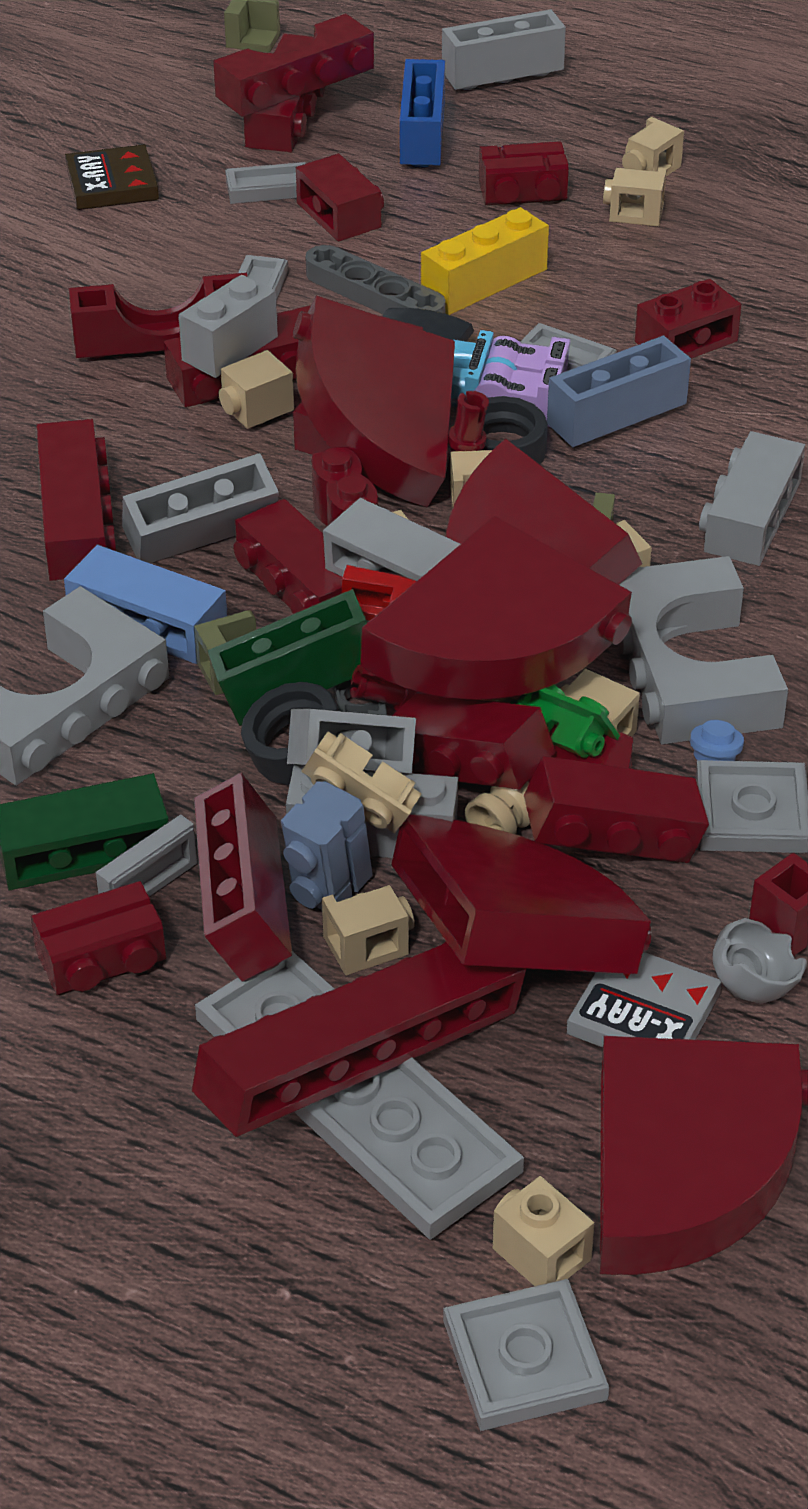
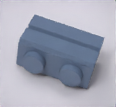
(326, 845)

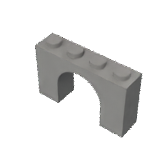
(119, 665)
(686, 691)

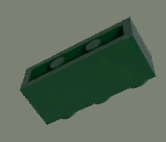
(309, 646)
(76, 829)

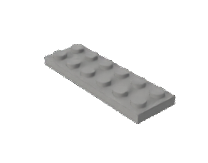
(393, 1128)

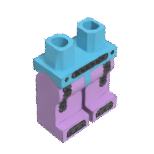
(508, 367)

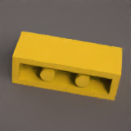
(486, 259)

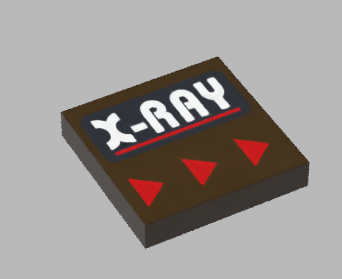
(111, 176)

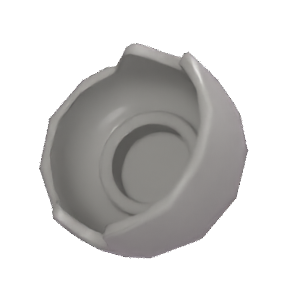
(756, 962)

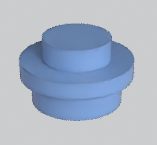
(716, 741)

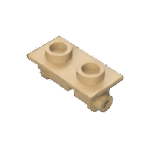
(384, 796)

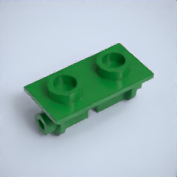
(578, 722)

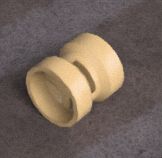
(500, 809)

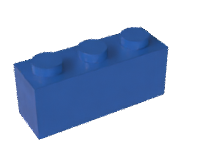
(422, 112)

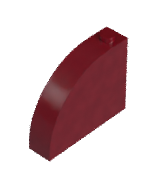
(378, 394)
(541, 505)
(496, 620)
(517, 900)
(692, 1146)

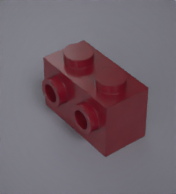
(692, 318)

